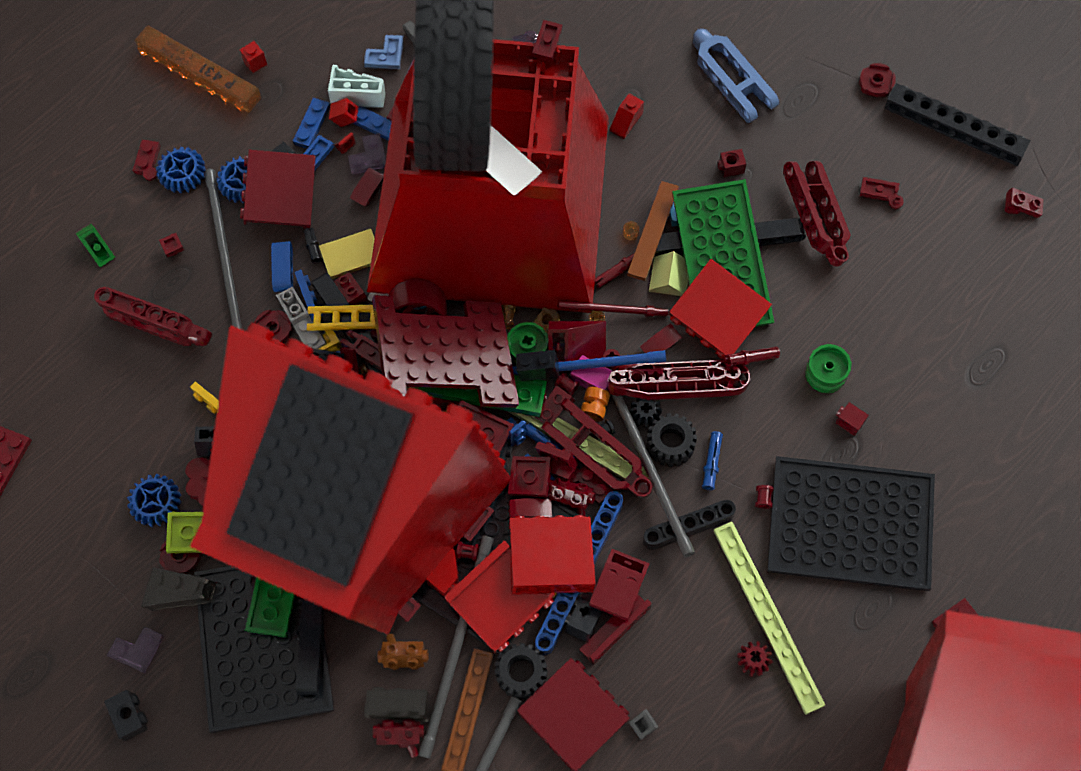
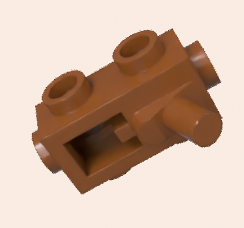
(402, 654)

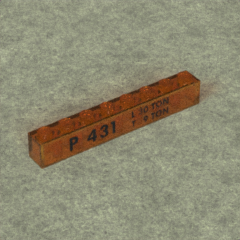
(198, 69)

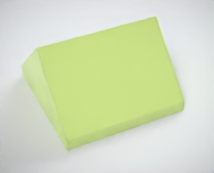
(669, 274)

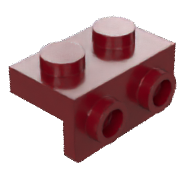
(562, 460)

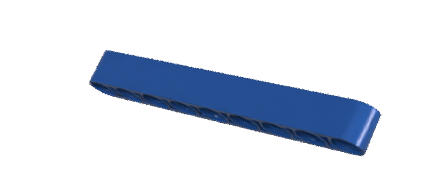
(568, 599)

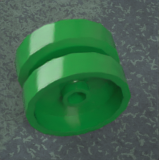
(527, 338)
(828, 368)

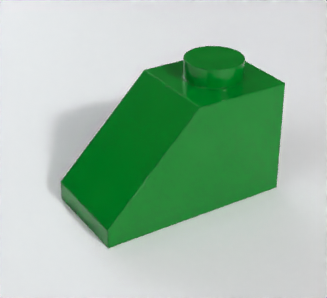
(95, 245)

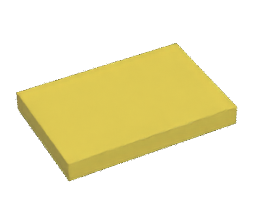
(348, 253)

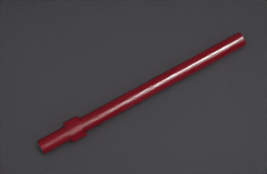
(647, 311)

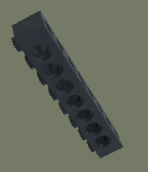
(961, 132)

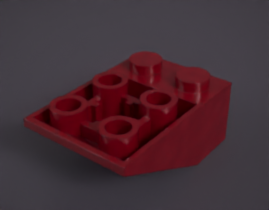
(577, 338)
(619, 584)

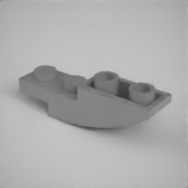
(299, 318)

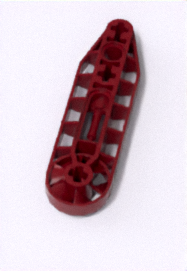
(678, 380)

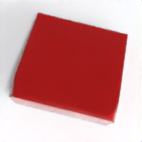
(346, 143)

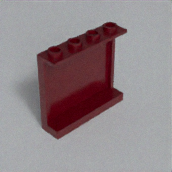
(278, 188)
(573, 714)

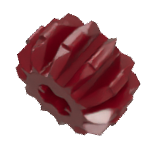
(747, 654)

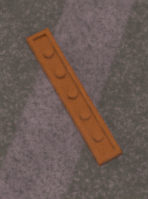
(652, 232)
(467, 711)

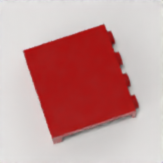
(719, 309)
(551, 554)
(488, 603)

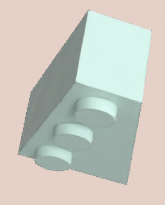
(360, 89)

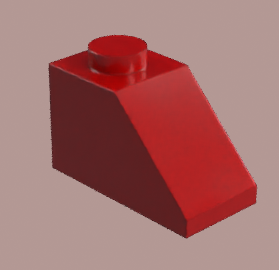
(627, 116)
(445, 574)

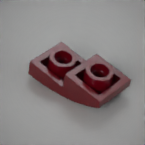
(367, 186)
(662, 340)
(530, 507)

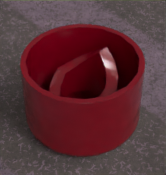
(419, 293)

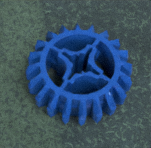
(176, 179)
(229, 179)
(142, 513)

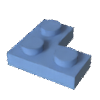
(389, 57)

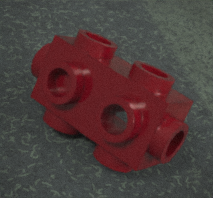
(574, 494)
(402, 733)

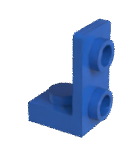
(518, 433)

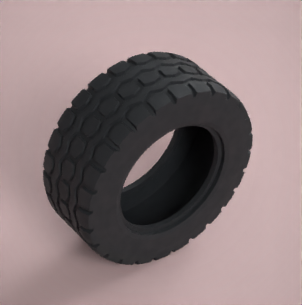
(452, 84)

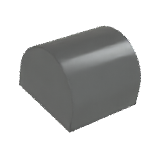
(643, 724)

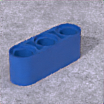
(282, 266)

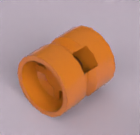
(595, 403)

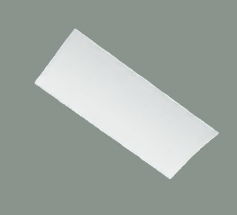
(509, 164)

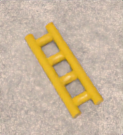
(336, 324)

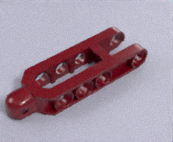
(818, 190)
(128, 313)
(635, 481)

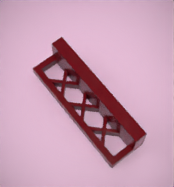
(613, 631)

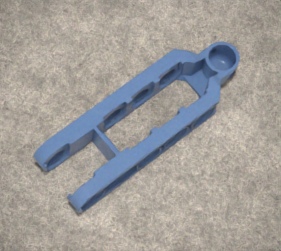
(733, 93)

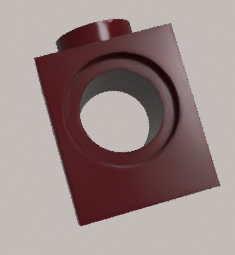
(734, 156)
(851, 418)

